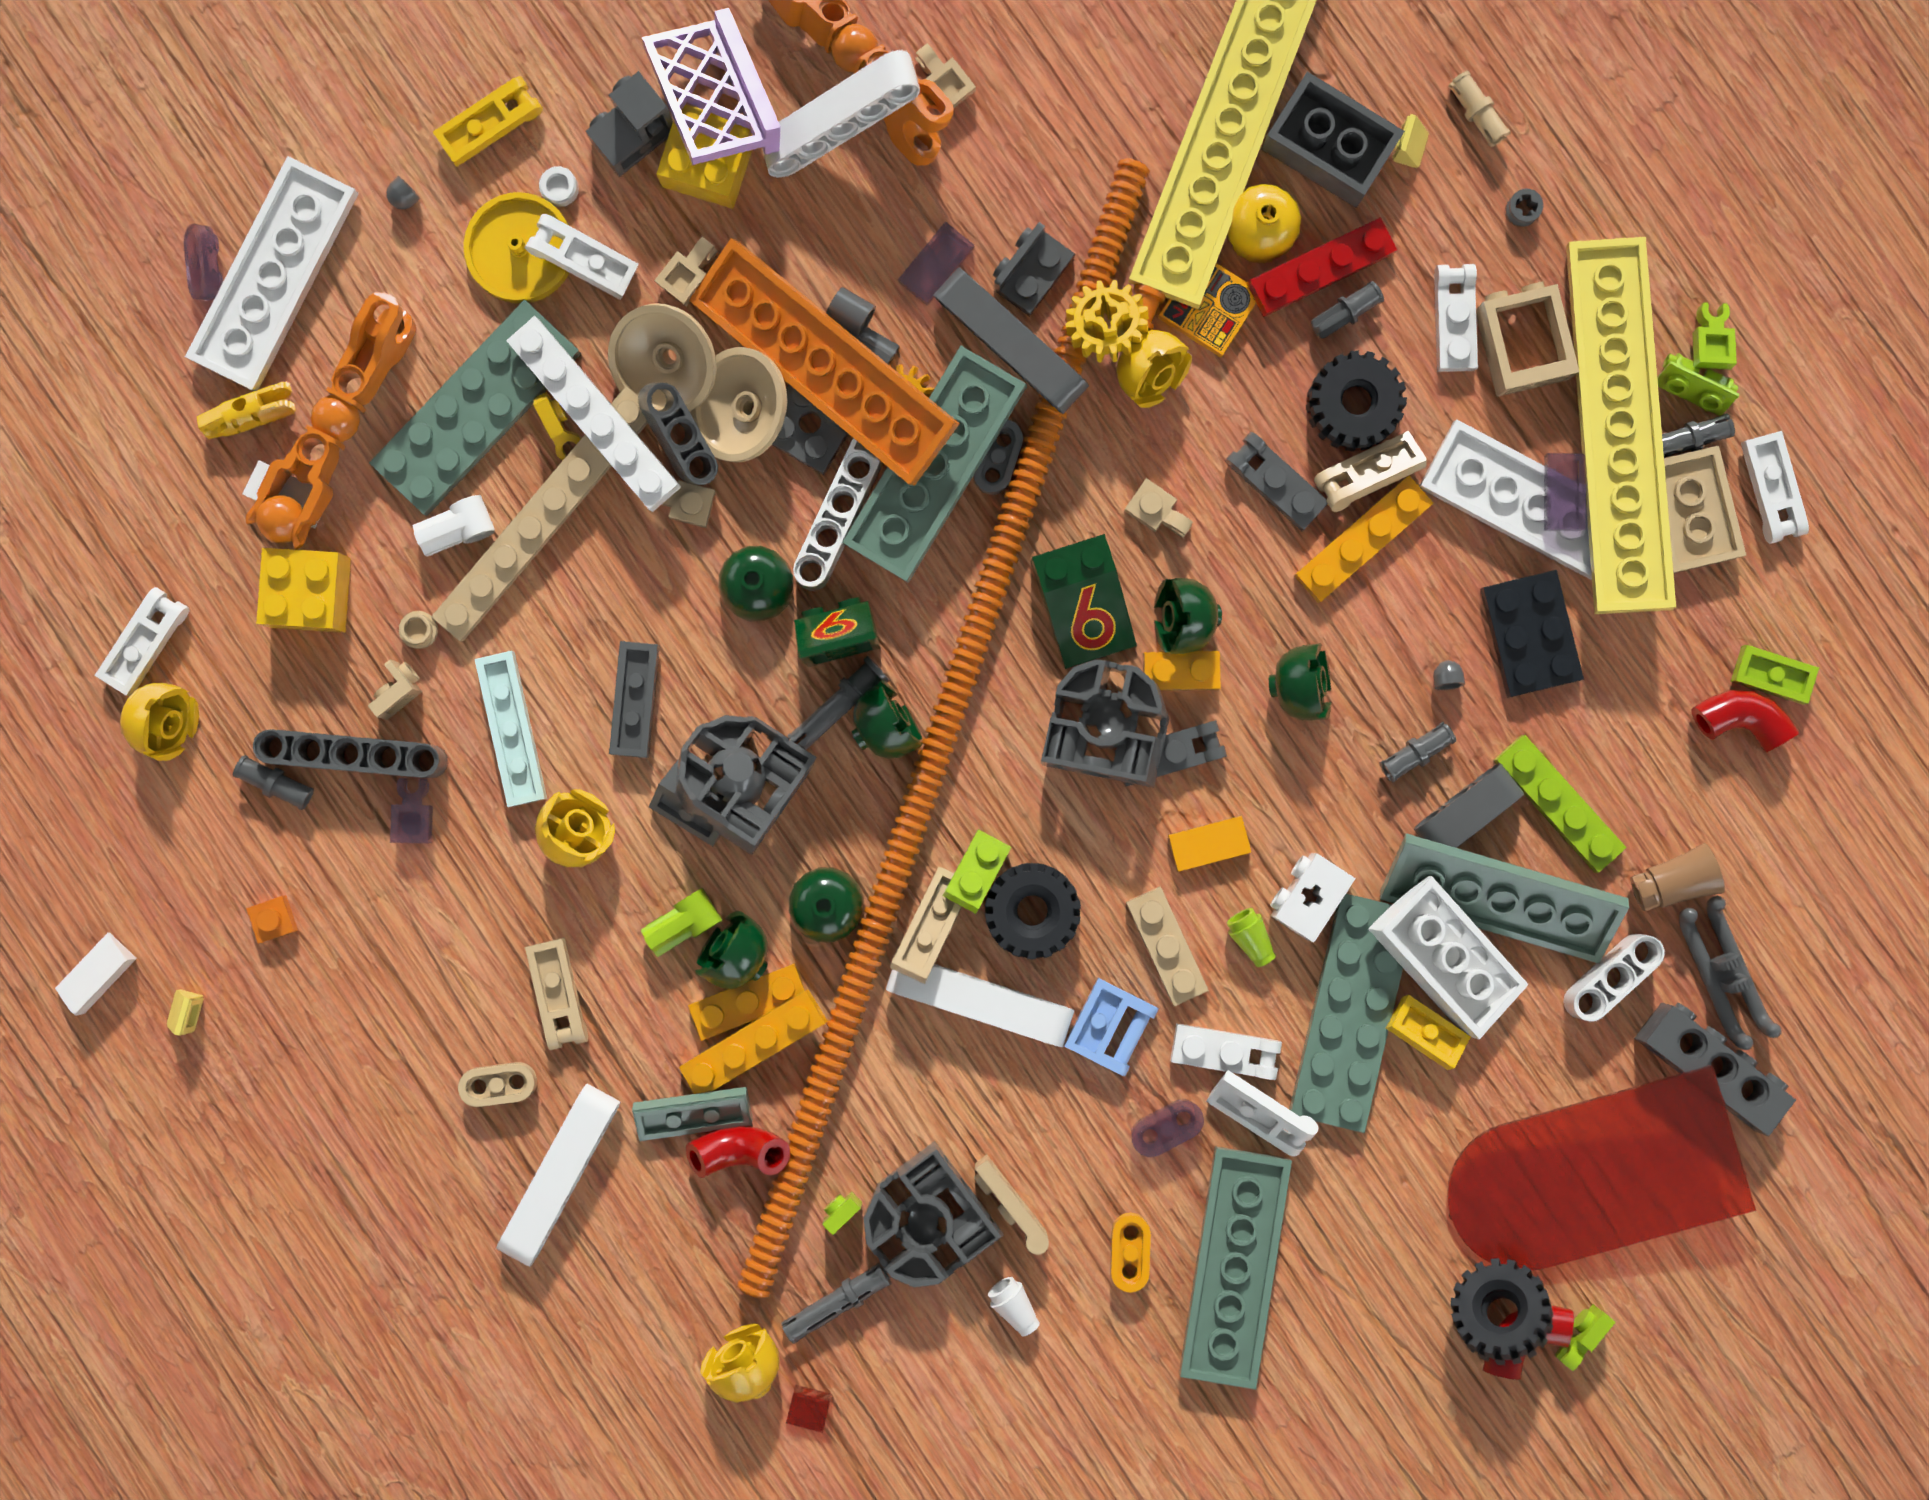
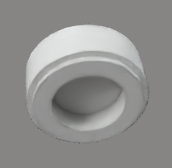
(559, 186)

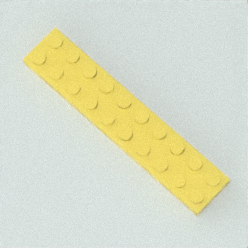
(1220, 147)
(1620, 426)

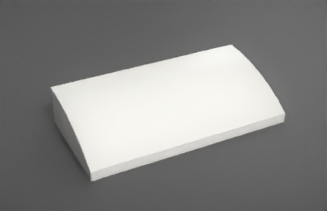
(1449, 957)

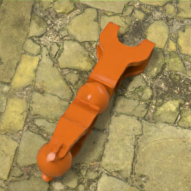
(856, 47)
(334, 419)

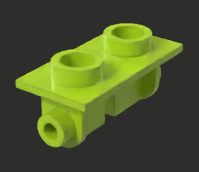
(1710, 392)

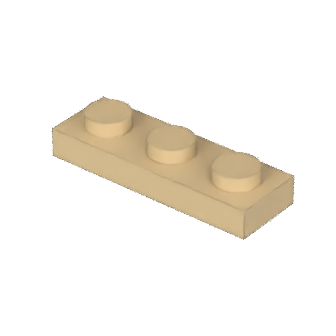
(927, 930)
(1167, 946)

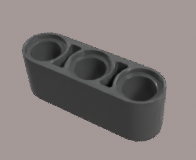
(693, 443)
(1471, 808)

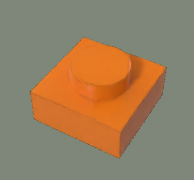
(272, 919)

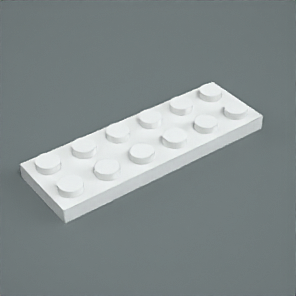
(272, 274)
(1501, 492)

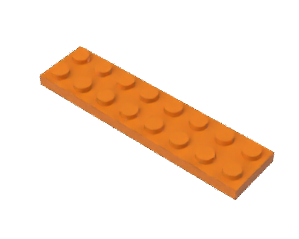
(824, 362)

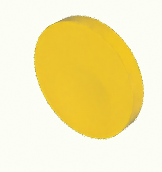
(497, 249)

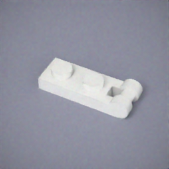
(582, 256)
(1456, 319)
(1775, 486)
(141, 642)
(1224, 1051)
(1262, 1114)

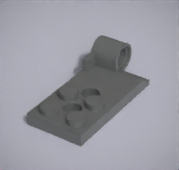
(820, 448)

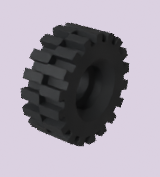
(1350, 429)
(1061, 917)
(1510, 1283)

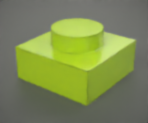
(840, 1211)

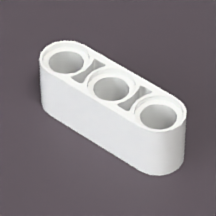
(1631, 975)

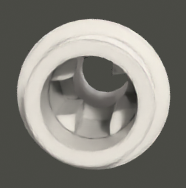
(1012, 1303)

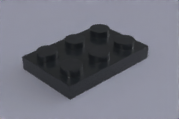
(1531, 633)

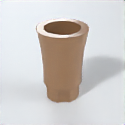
(1679, 879)

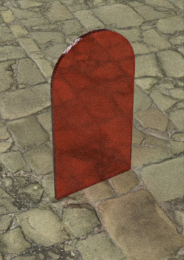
(1600, 1174)

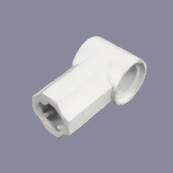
(464, 522)

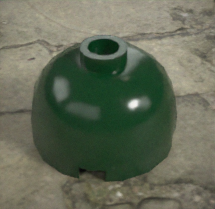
(756, 583)
(1187, 615)
(1303, 682)
(884, 723)
(826, 904)
(735, 954)

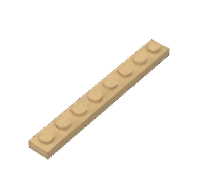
(531, 528)

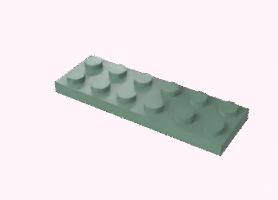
(464, 417)
(904, 518)
(1511, 898)
(1348, 1020)
(1235, 1267)

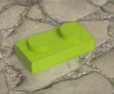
(1774, 674)
(976, 871)

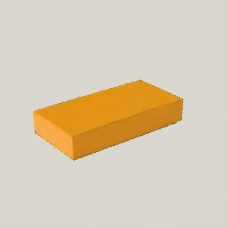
(1209, 843)

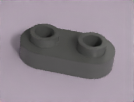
(1001, 460)

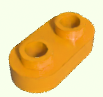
(1130, 1251)

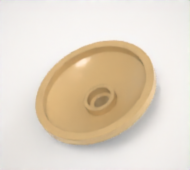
(641, 354)
(726, 415)

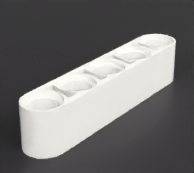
(844, 112)
(831, 519)
(987, 1003)
(558, 1175)

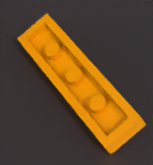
(1363, 539)
(753, 1043)

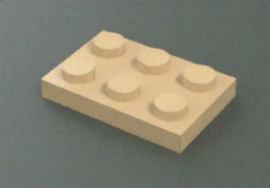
(1701, 510)

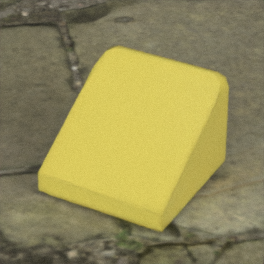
(1412, 143)
(184, 1012)

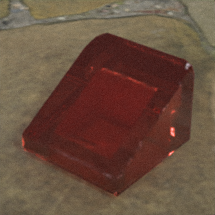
(809, 1408)

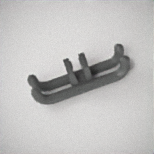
(1726, 974)

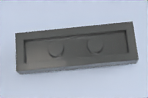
(634, 699)

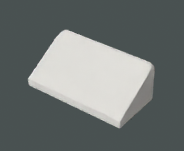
(94, 974)

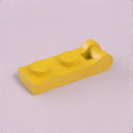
(487, 121)

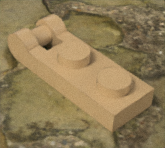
(1371, 470)
(556, 992)
(1012, 1206)

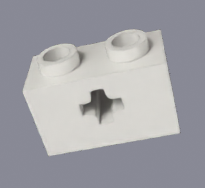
(1330, 888)

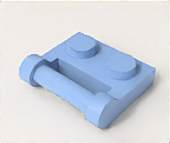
(1099, 1021)

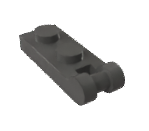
(1277, 482)
(1179, 751)

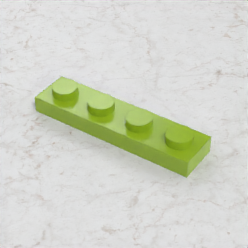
(1560, 804)

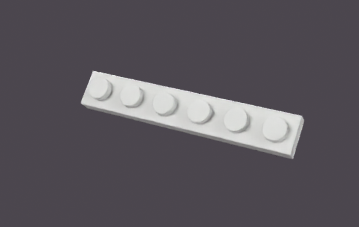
(593, 414)

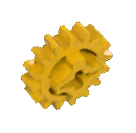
(1126, 318)

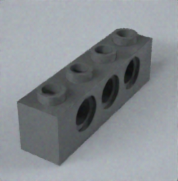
(1769, 1097)

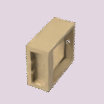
(1502, 378)

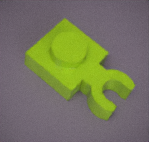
(1712, 343)
(1588, 1331)

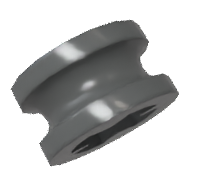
(1532, 199)

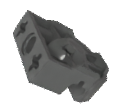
(725, 738)
(1136, 754)
(966, 1234)

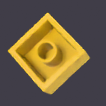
(712, 180)
(303, 590)

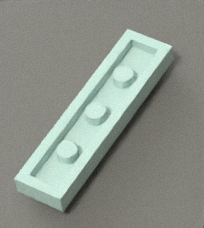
(510, 728)

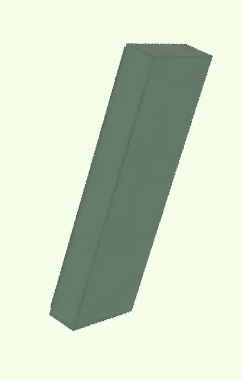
(692, 1114)

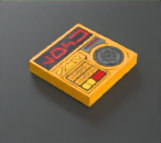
(1219, 316)

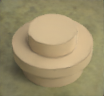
(418, 629)

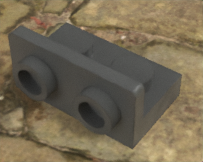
(1032, 269)

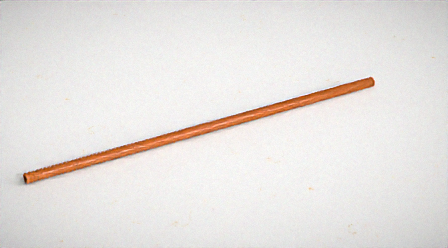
(932, 760)

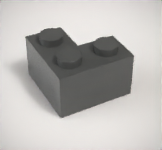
(634, 125)

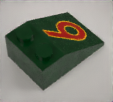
(1084, 601)
(836, 633)

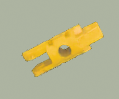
(247, 411)

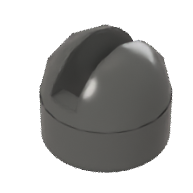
(401, 194)
(1448, 676)

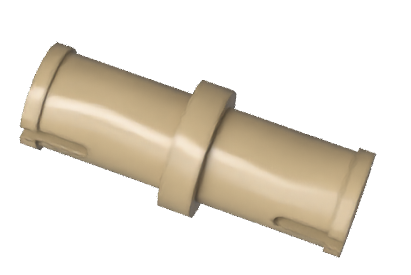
(1479, 108)

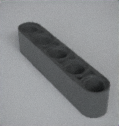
(1011, 340)
(333, 748)

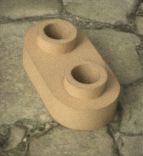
(498, 1084)

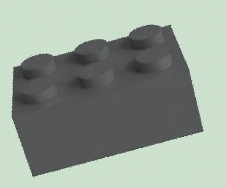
(1332, 139)

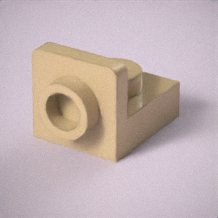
(395, 696)

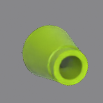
(1251, 936)

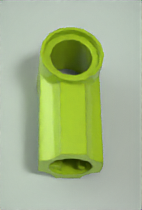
(689, 918)

